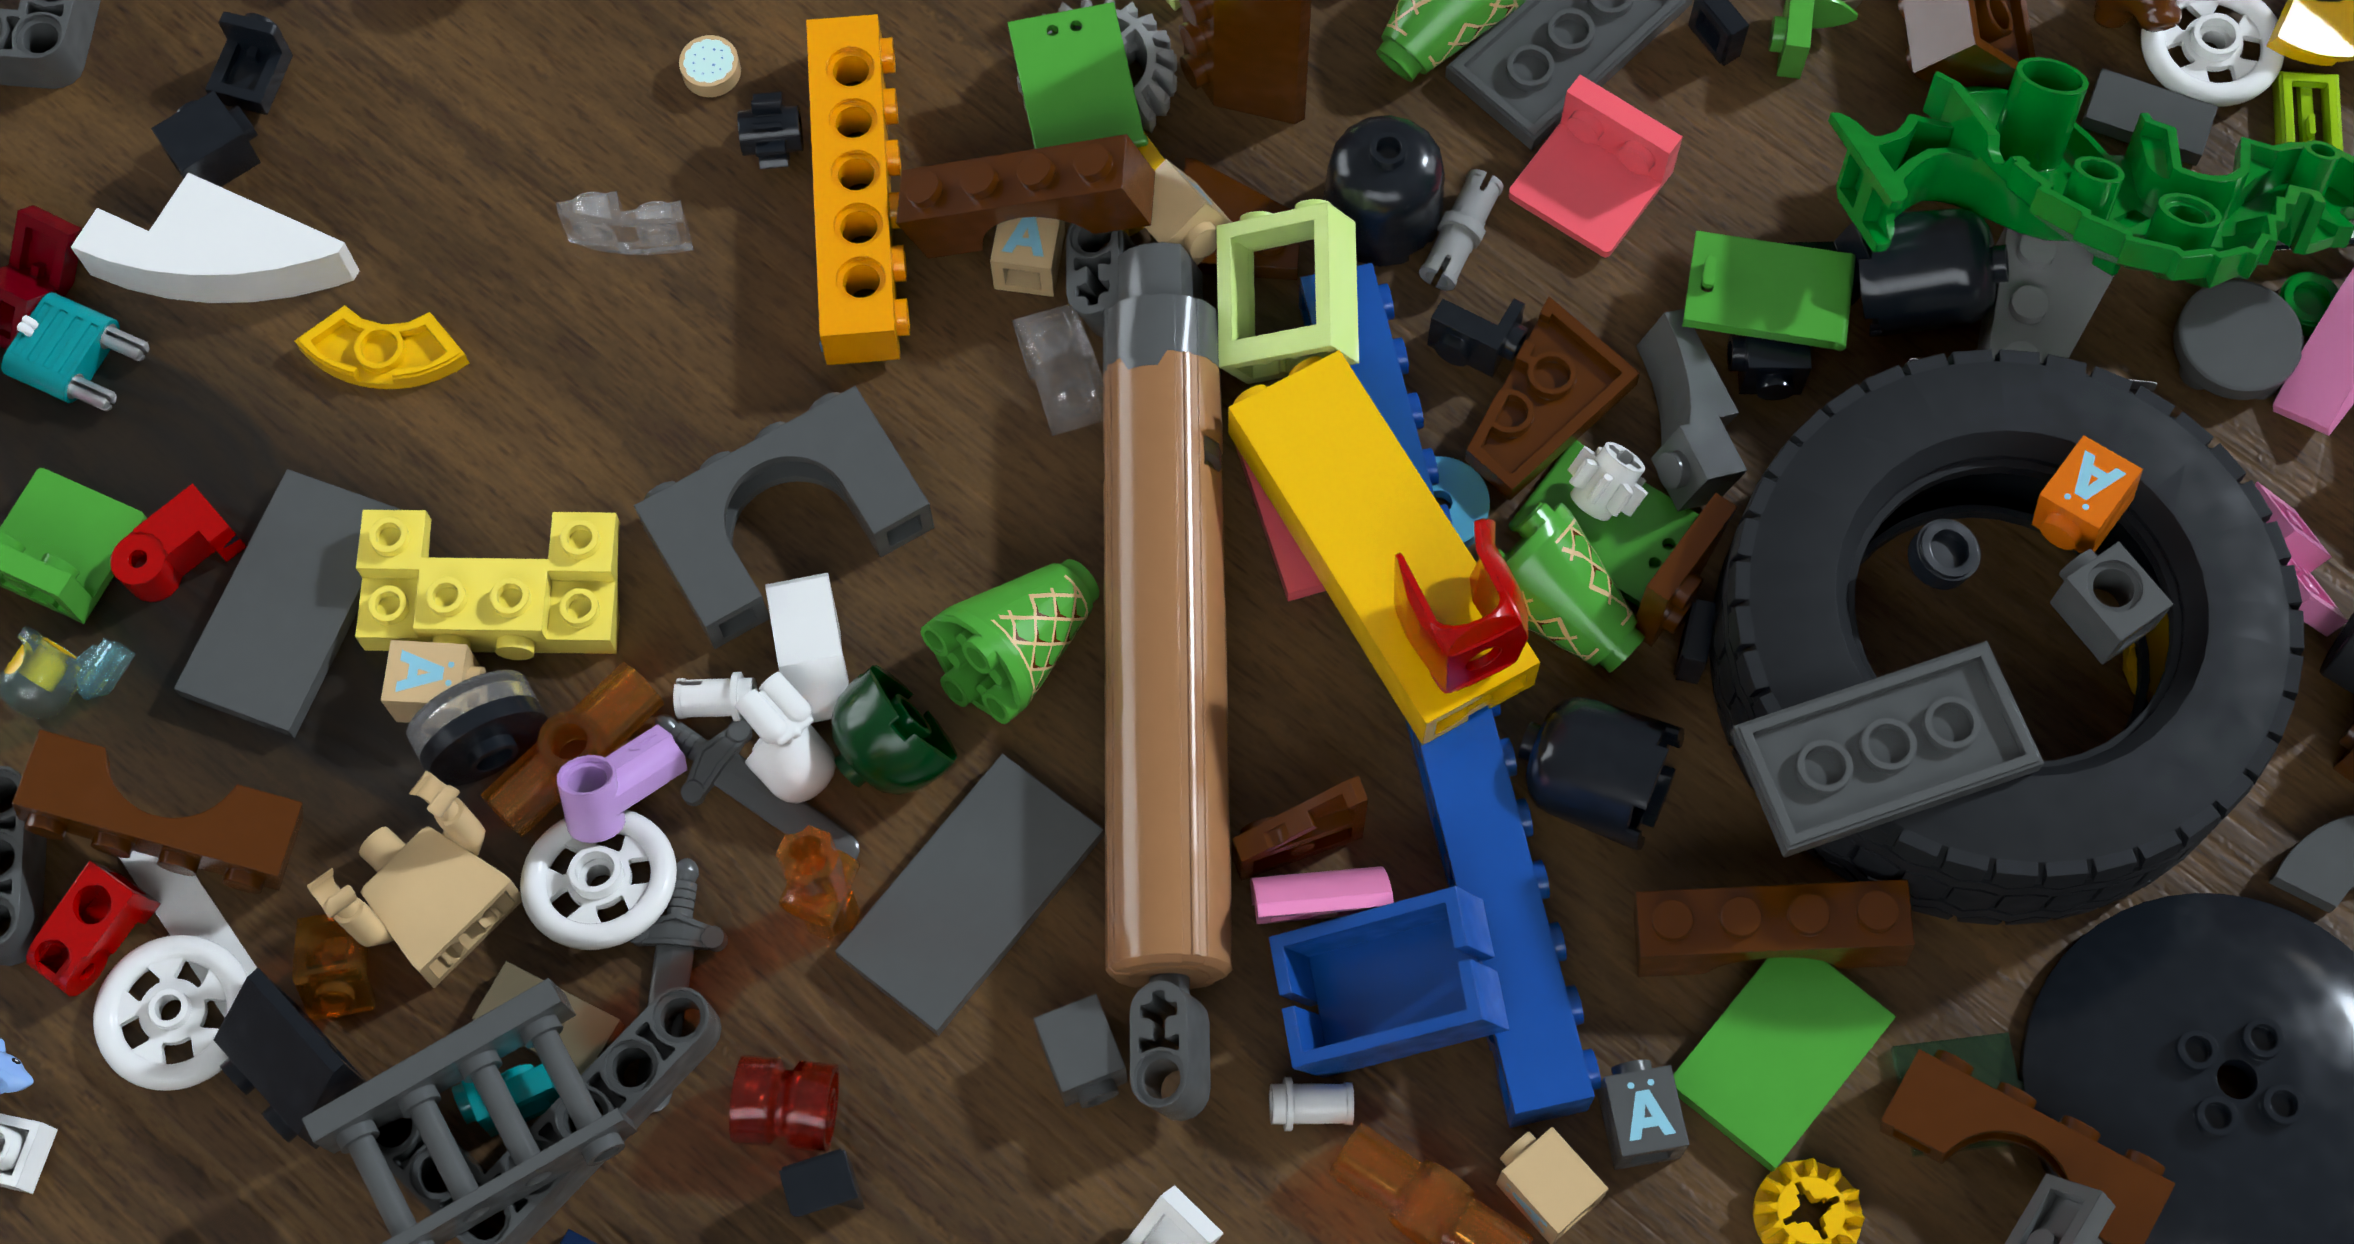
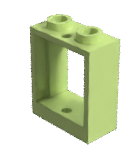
(1336, 326)

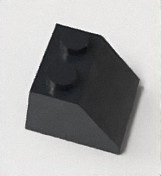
(282, 1056)

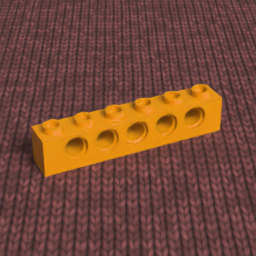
(851, 326)

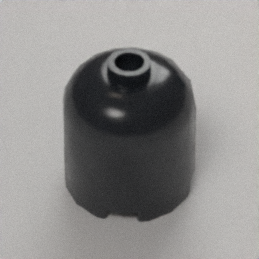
(1391, 184)
(1933, 274)
(1600, 767)

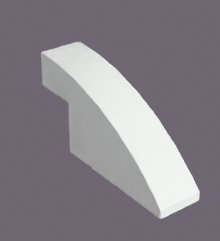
(214, 250)

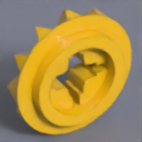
(1778, 1199)

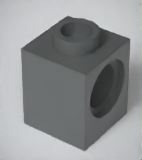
(2102, 627)
(1081, 1052)

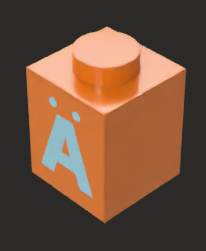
(2086, 497)

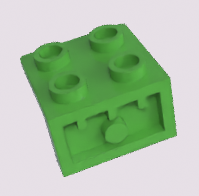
(62, 543)

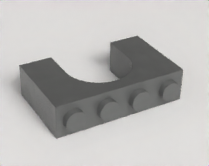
(829, 446)

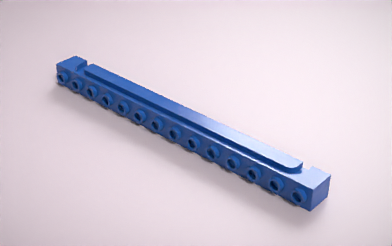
(1475, 810)

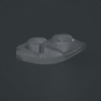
(601, 224)
(1063, 367)

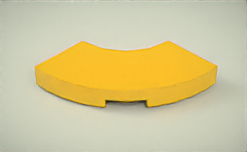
(2315, 32)
(382, 353)

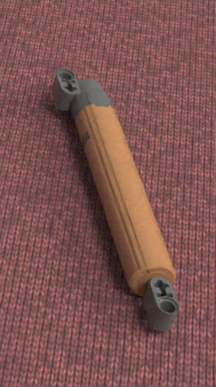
(1162, 650)

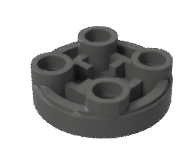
(2237, 340)

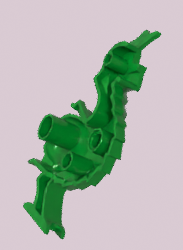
(2043, 176)

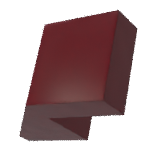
(37, 265)

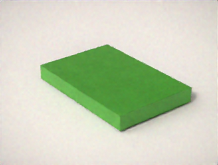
(1780, 1054)

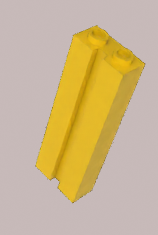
(1352, 508)

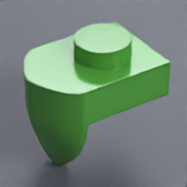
(1792, 31)

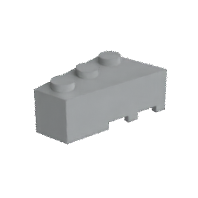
(2046, 298)

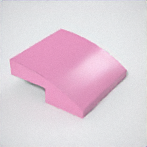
(2306, 556)
(1319, 894)

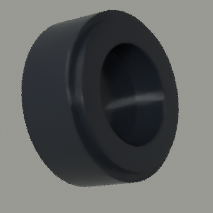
(1944, 554)

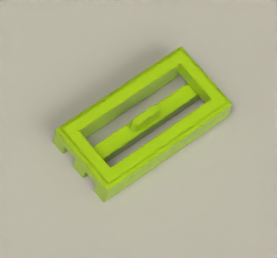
(2284, 108)

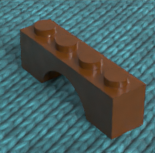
(1086, 183)
(72, 792)
(1821, 921)
(1947, 1109)

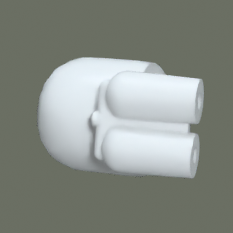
(790, 752)

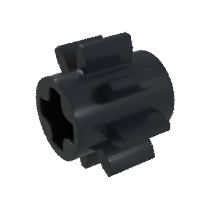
(770, 130)

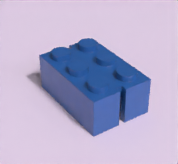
(1388, 982)

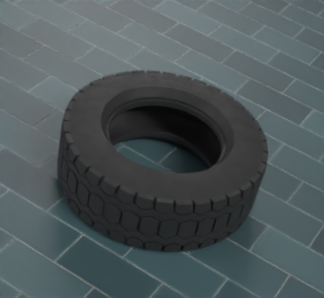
(1984, 445)

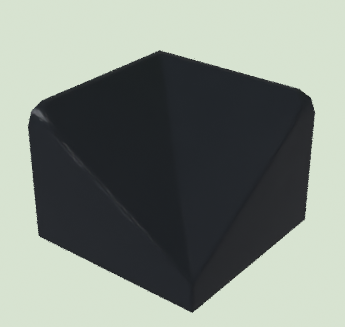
(821, 1183)

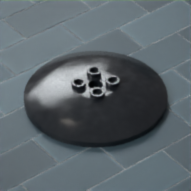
(2135, 1045)

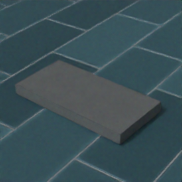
(1539, 50)
(283, 608)
(1886, 748)
(970, 894)

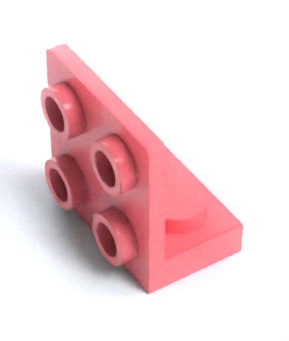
(1597, 168)

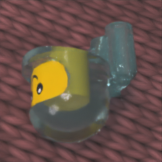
(47, 676)

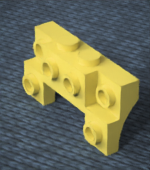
(490, 602)

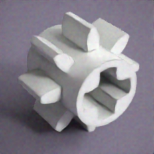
(1607, 481)

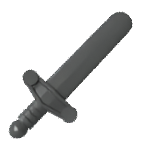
(721, 765)
(674, 941)

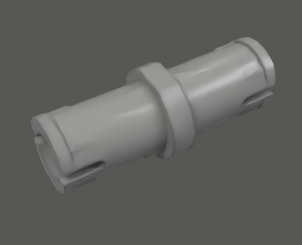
(1461, 229)

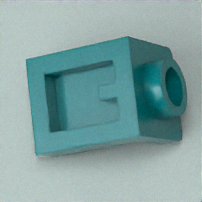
(528, 1086)

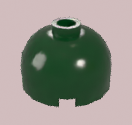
(887, 737)

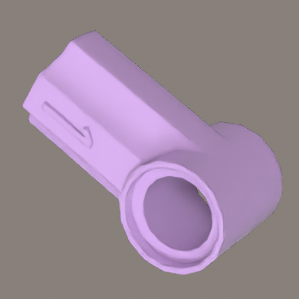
(601, 788)

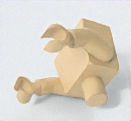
(426, 893)

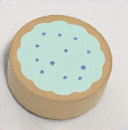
(710, 66)

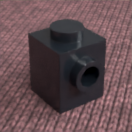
(208, 140)
(1768, 366)

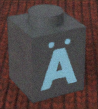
(1642, 1114)

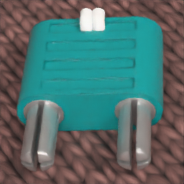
(63, 349)

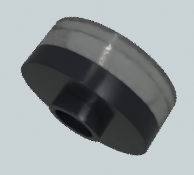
(476, 727)

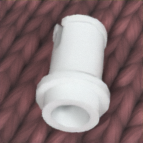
(711, 696)
(1310, 1103)

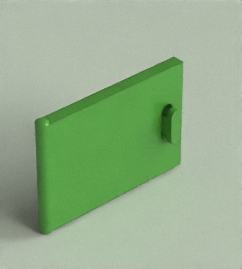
(1074, 78)
(1769, 290)
(1625, 544)

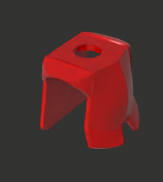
(1449, 648)

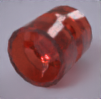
(784, 1103)

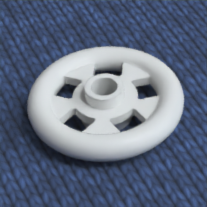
(2248, 76)
(583, 927)
(117, 1007)

